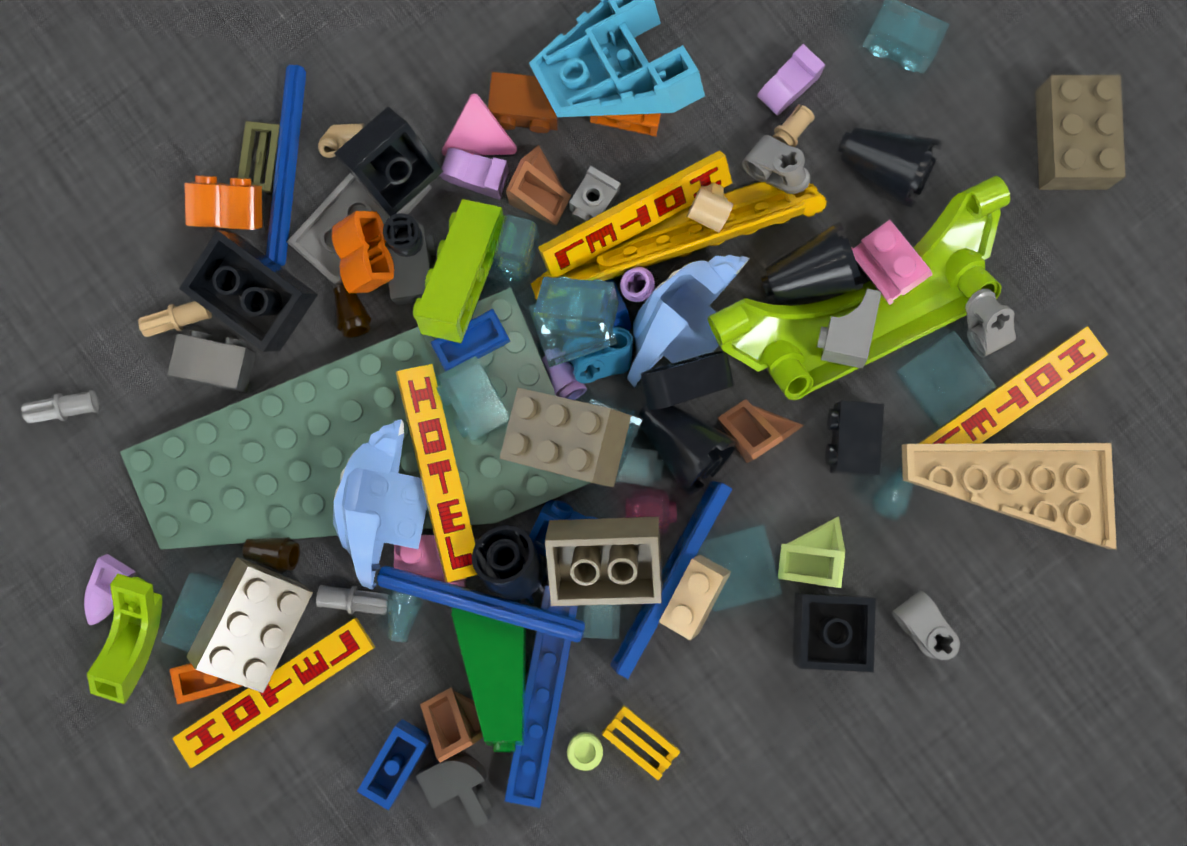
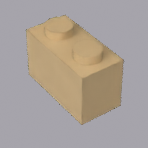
(694, 597)

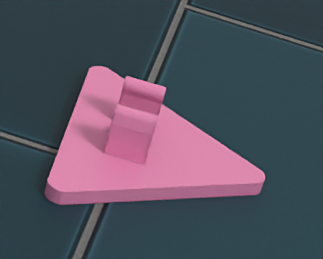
(479, 132)

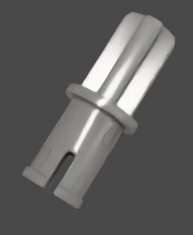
(60, 407)
(352, 600)

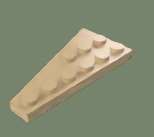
(1040, 483)

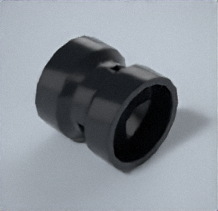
(409, 240)

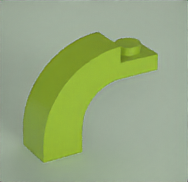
(129, 641)

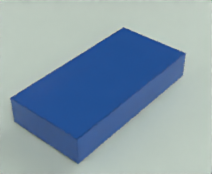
(481, 338)

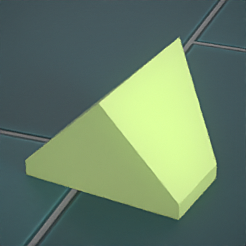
(815, 556)

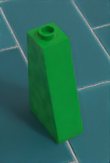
(496, 674)

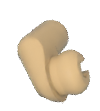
(336, 137)

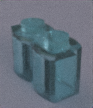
(516, 247)

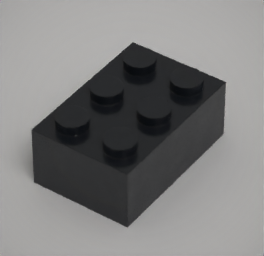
(248, 291)

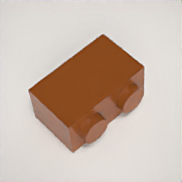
(520, 103)

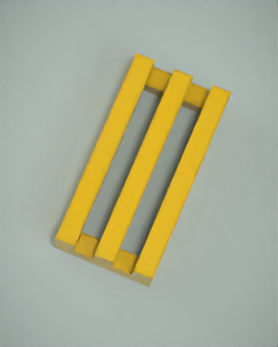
(664, 762)

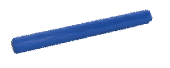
(286, 164)
(481, 603)

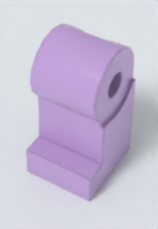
(791, 80)
(475, 172)

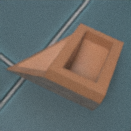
(537, 188)
(755, 429)
(451, 723)

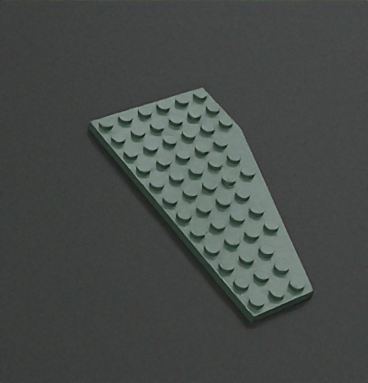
(280, 454)

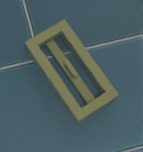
(247, 151)

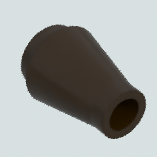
(350, 313)
(274, 553)

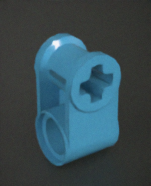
(606, 361)

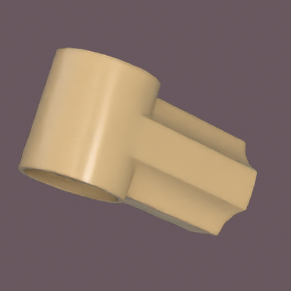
(710, 207)

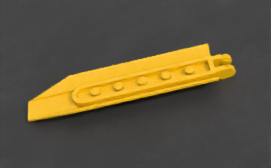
(679, 236)

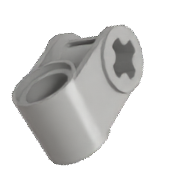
(777, 165)
(988, 323)
(923, 622)

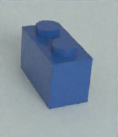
(394, 764)

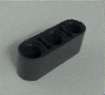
(687, 379)

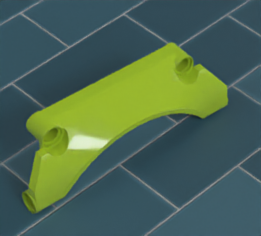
(787, 336)

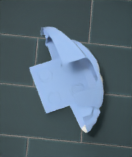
(676, 314)
(377, 502)

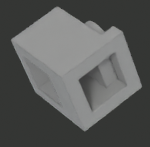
(599, 184)

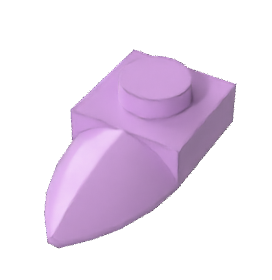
(98, 595)

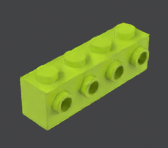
(459, 271)

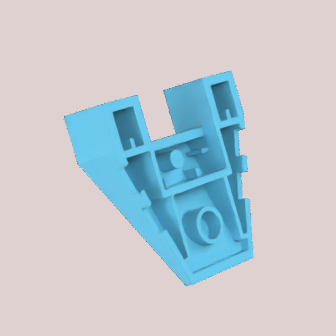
(604, 71)

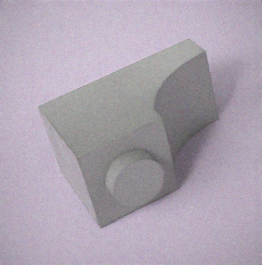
(850, 336)

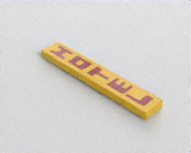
(633, 215)
(1022, 391)
(438, 471)
(284, 687)

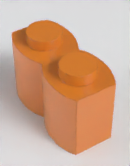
(223, 204)
(362, 252)

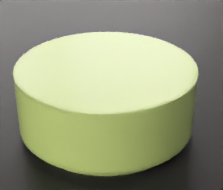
(585, 751)

